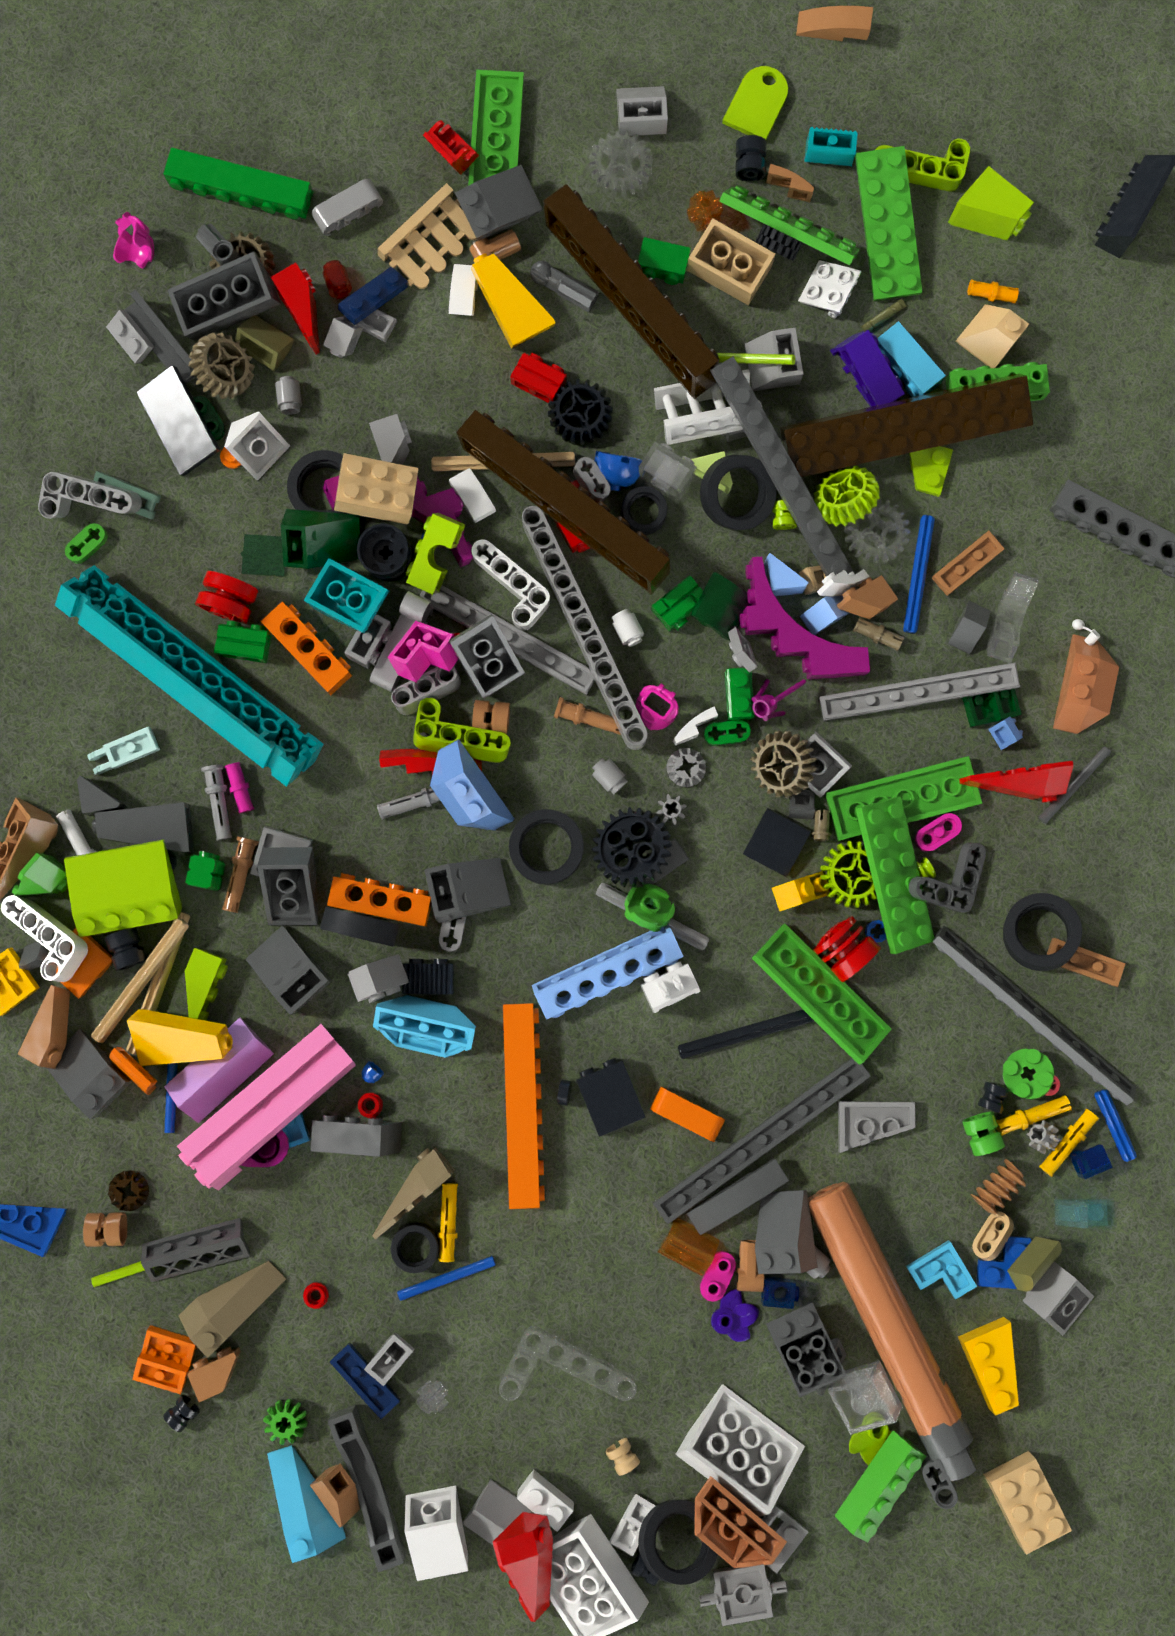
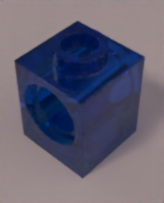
(771, 1284)

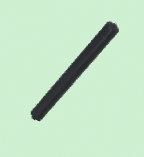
(744, 1034)

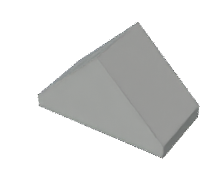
(389, 1358)

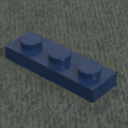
(372, 295)
(351, 1367)

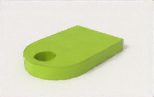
(757, 104)

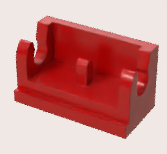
(451, 146)

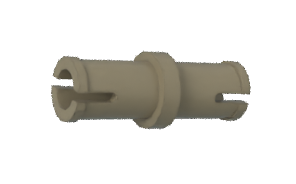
(878, 634)

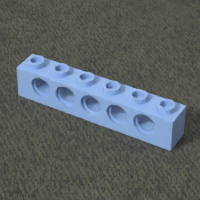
(593, 969)

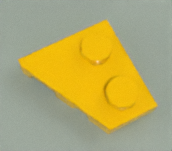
(14, 982)

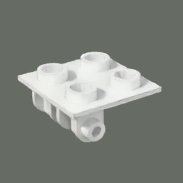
(830, 287)

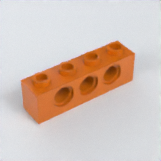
(277, 623)
(341, 898)

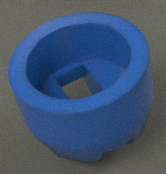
(369, 1074)

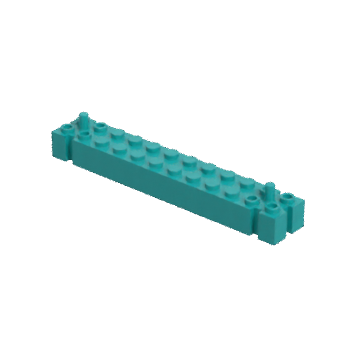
(189, 674)

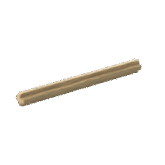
(461, 463)
(140, 980)
(158, 982)

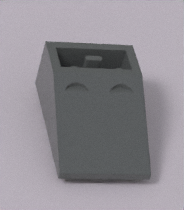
(466, 888)
(288, 971)
(806, 1350)

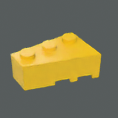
(993, 1363)

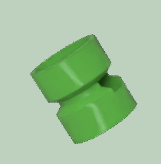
(985, 1142)

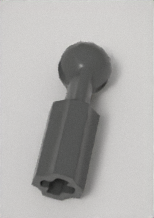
(564, 285)

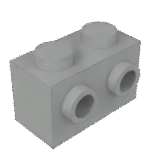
(365, 647)

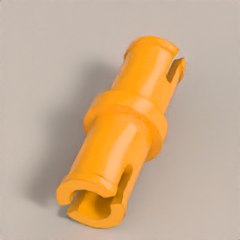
(993, 291)

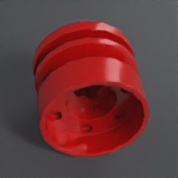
(846, 948)

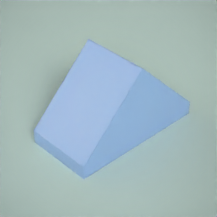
(782, 578)
(823, 614)

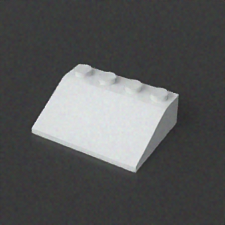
(741, 1451)
(591, 1582)

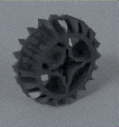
(589, 407)

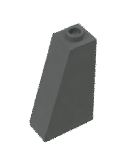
(147, 825)

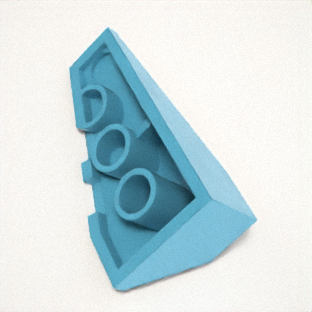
(304, 1518)

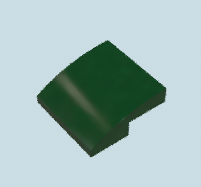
(720, 605)
(991, 707)

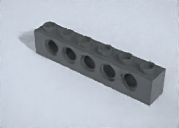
(1115, 516)

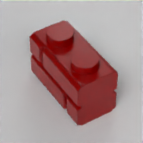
(537, 377)

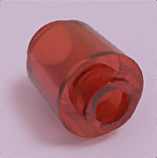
(336, 279)

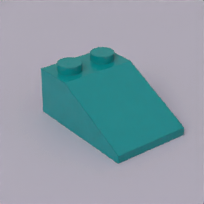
(346, 596)

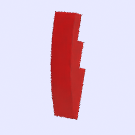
(414, 759)

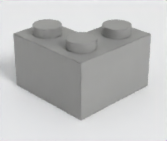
(378, 977)

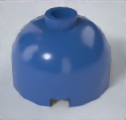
(618, 469)

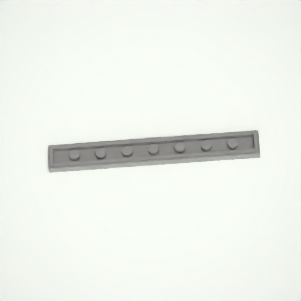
(522, 643)
(919, 692)

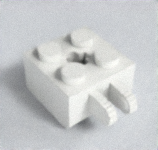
(669, 987)

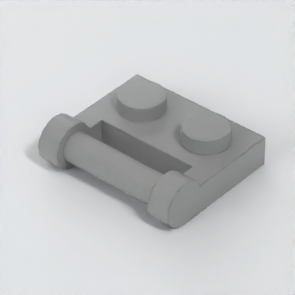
(789, 1530)

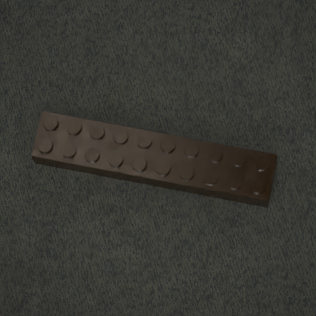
(631, 291)
(909, 425)
(564, 501)

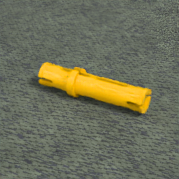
(1023, 1119)
(1078, 1134)
(448, 1222)

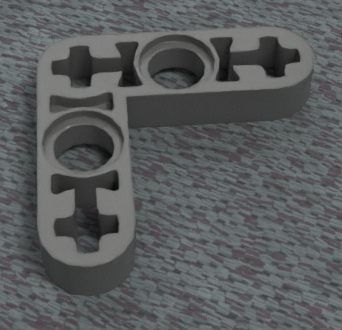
(958, 887)

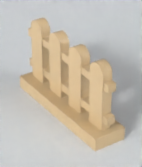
(417, 241)

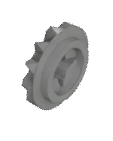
(681, 777)

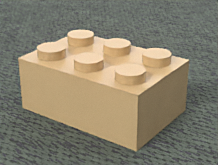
(730, 261)
(376, 489)
(1027, 1502)

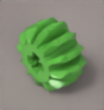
(276, 1415)

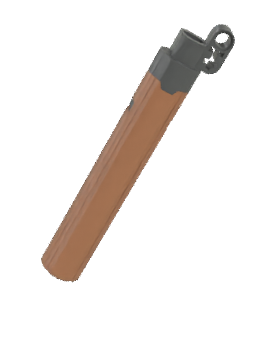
(896, 1339)

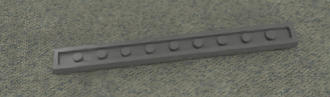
(780, 467)
(1035, 1015)
(760, 1140)

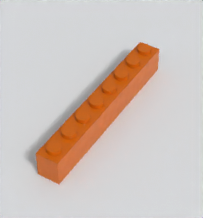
(521, 1106)

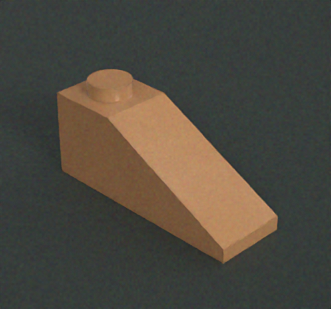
(49, 1030)

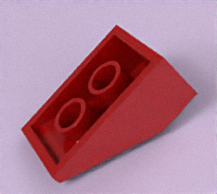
(296, 293)

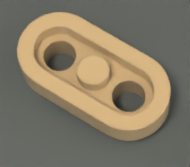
(993, 1236)

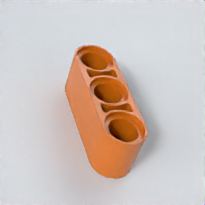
(687, 1114)

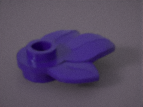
(739, 1316)

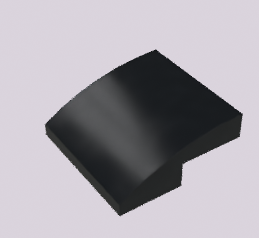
(776, 842)

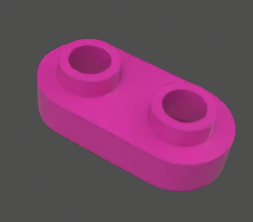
(937, 832)
(718, 1276)

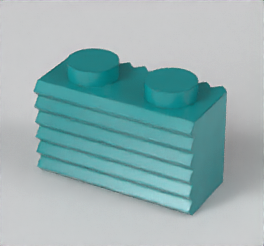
(830, 146)

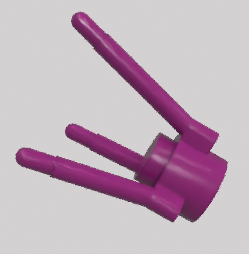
(766, 705)

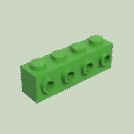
(1036, 375)
(880, 1486)

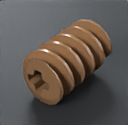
(999, 1188)

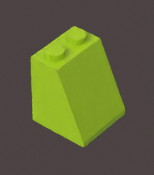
(992, 207)

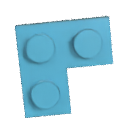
(945, 1264)

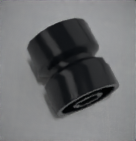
(750, 158)
(125, 948)

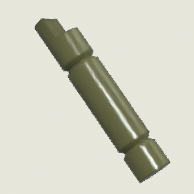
(884, 315)

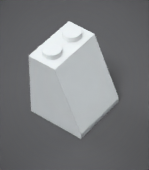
(435, 1533)

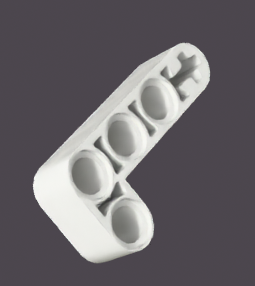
(508, 579)
(42, 932)

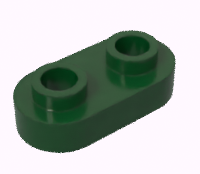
(211, 417)

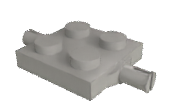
(742, 1594)

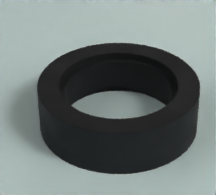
(301, 470)
(710, 485)
(540, 817)
(1051, 903)
(359, 926)
(649, 1553)

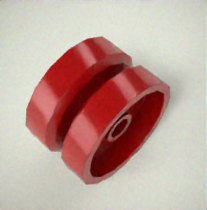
(226, 597)

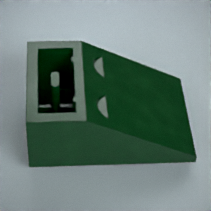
(316, 536)

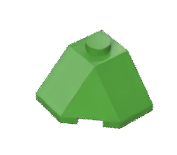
(41, 877)

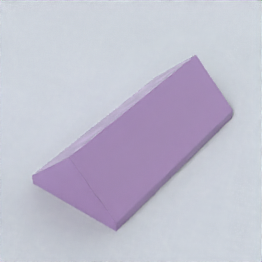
(208, 1082)

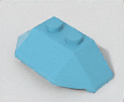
(424, 1026)

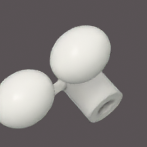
(1092, 637)

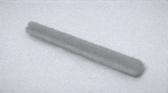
(679, 930)

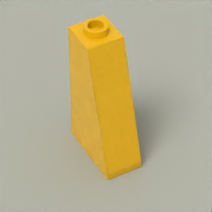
(511, 303)
(176, 1039)

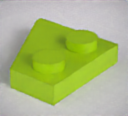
(930, 469)

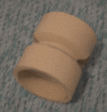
(500, 716)
(105, 1229)

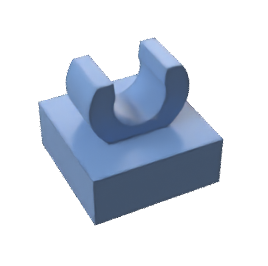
(1006, 733)

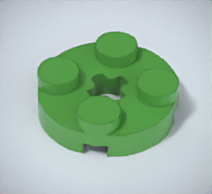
(653, 918)
(1042, 1079)

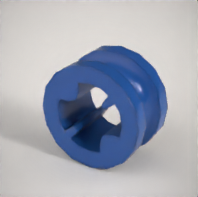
(882, 937)

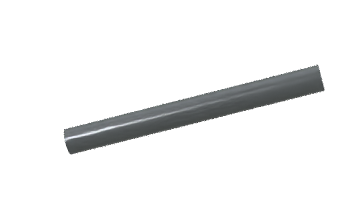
(1075, 784)

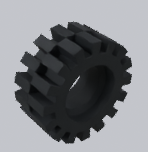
(778, 242)

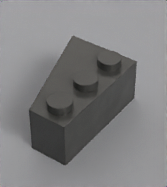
(356, 1136)

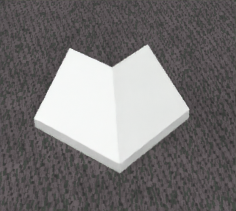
(255, 444)

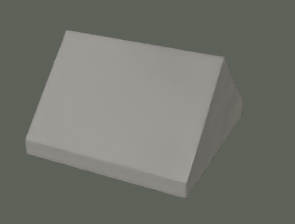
(829, 765)
(493, 1512)

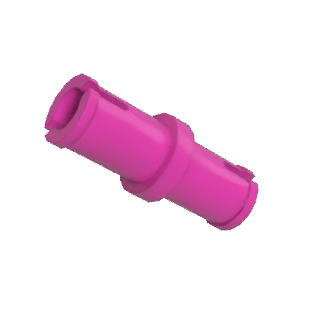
(239, 787)

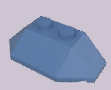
(466, 790)

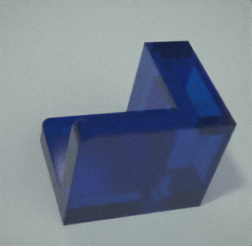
(1090, 1162)

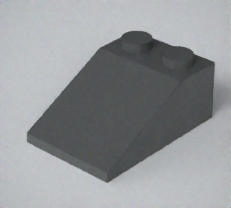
(498, 202)
(486, 656)
(289, 885)
(88, 1075)
(785, 1234)

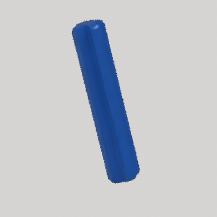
(1115, 1125)

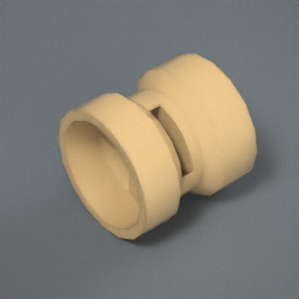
(623, 1458)

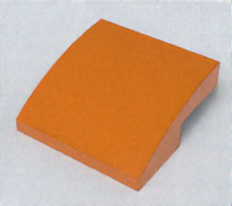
(91, 968)
(133, 1070)
(164, 1360)

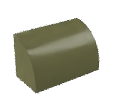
(264, 342)
(1034, 1262)

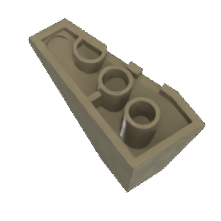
(424, 1178)
(223, 1309)

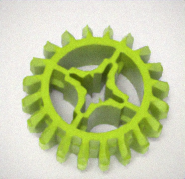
(847, 497)
(855, 863)

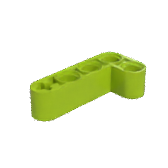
(939, 166)
(439, 730)

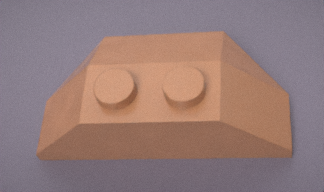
(1086, 686)
(733, 1528)

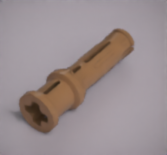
(580, 714)
(242, 862)

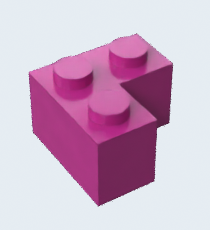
(419, 649)

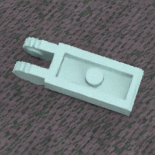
(125, 750)

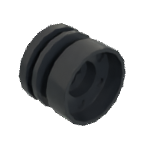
(376, 542)

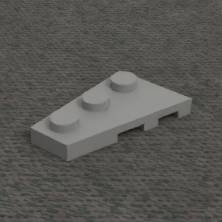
(871, 1120)

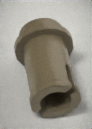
(821, 827)

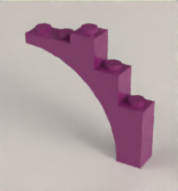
(444, 502)
(790, 639)

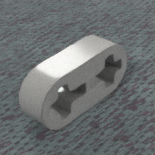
(592, 479)
(458, 934)

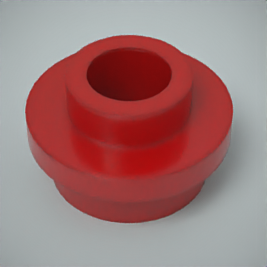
(362, 1105)
(308, 1299)

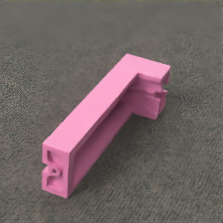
(264, 1108)

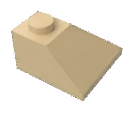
(992, 334)

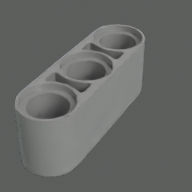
(346, 206)
(438, 690)

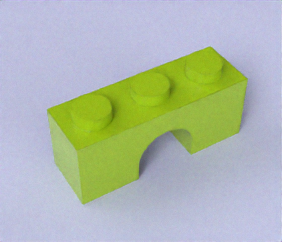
(424, 571)

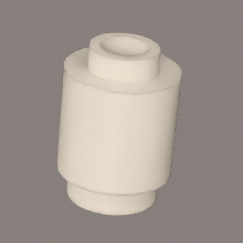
(627, 628)

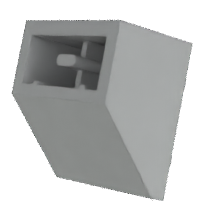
(642, 110)
(775, 375)

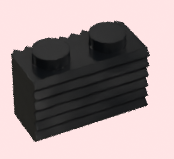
(429, 978)

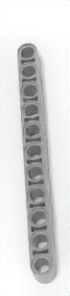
(583, 615)

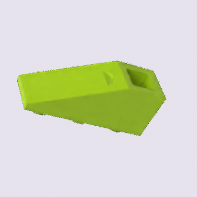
(201, 979)

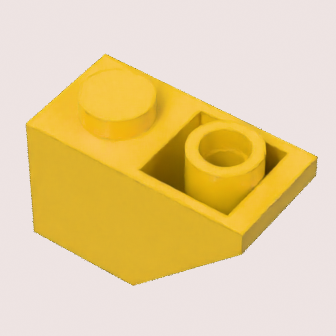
(800, 891)

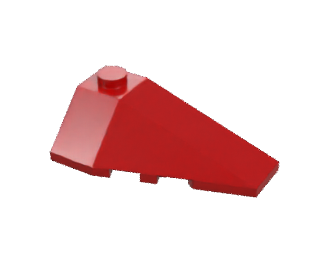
(1037, 782)
(526, 1557)

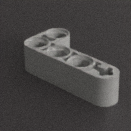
(92, 495)
(411, 609)

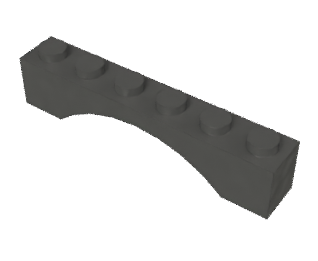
(377, 1512)

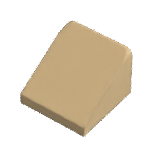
(814, 577)

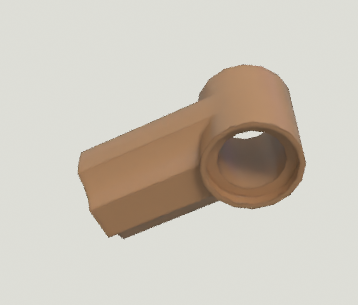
(501, 246)
(748, 1272)

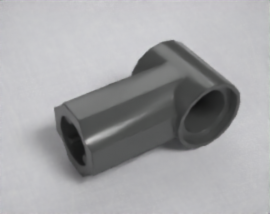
(216, 244)

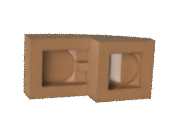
(798, 187)

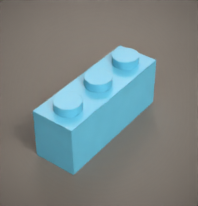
(910, 361)

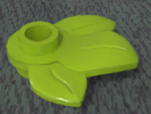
(868, 1442)

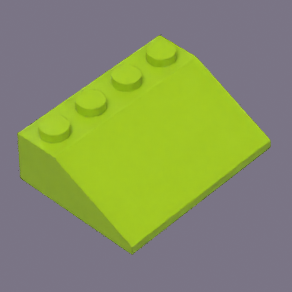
(122, 888)

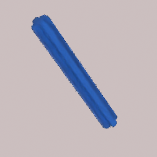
(918, 574)

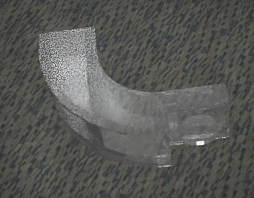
(1006, 627)

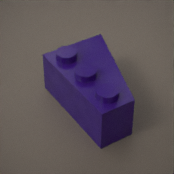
(869, 368)

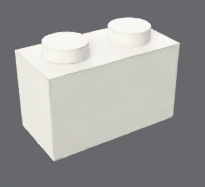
(545, 1500)

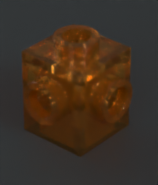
(703, 208)

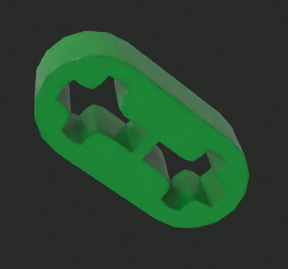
(728, 738)

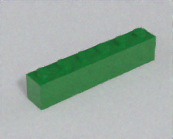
(238, 183)

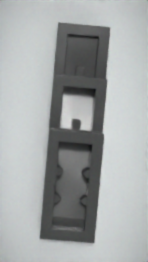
(737, 1196)

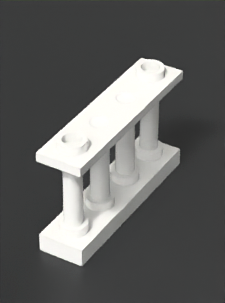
(699, 423)

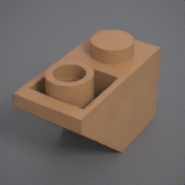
(868, 600)
(213, 1376)
(337, 1493)

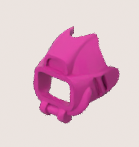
(133, 248)
(651, 718)

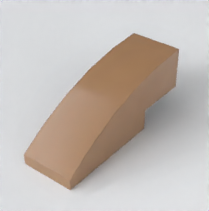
(835, 22)

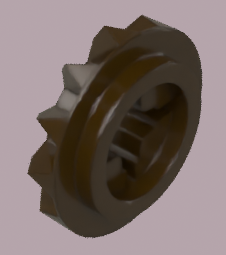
(139, 1187)

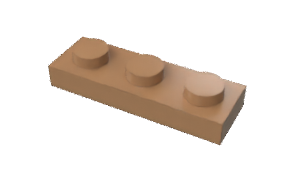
(968, 563)
(1091, 964)

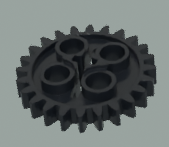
(637, 867)

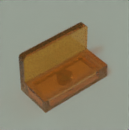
(688, 1247)

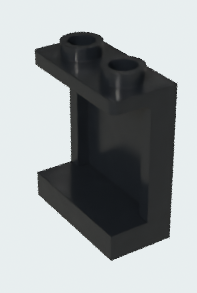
(610, 1096)

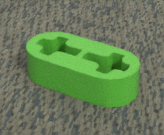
(81, 539)

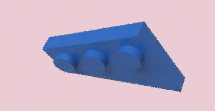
(30, 1226)

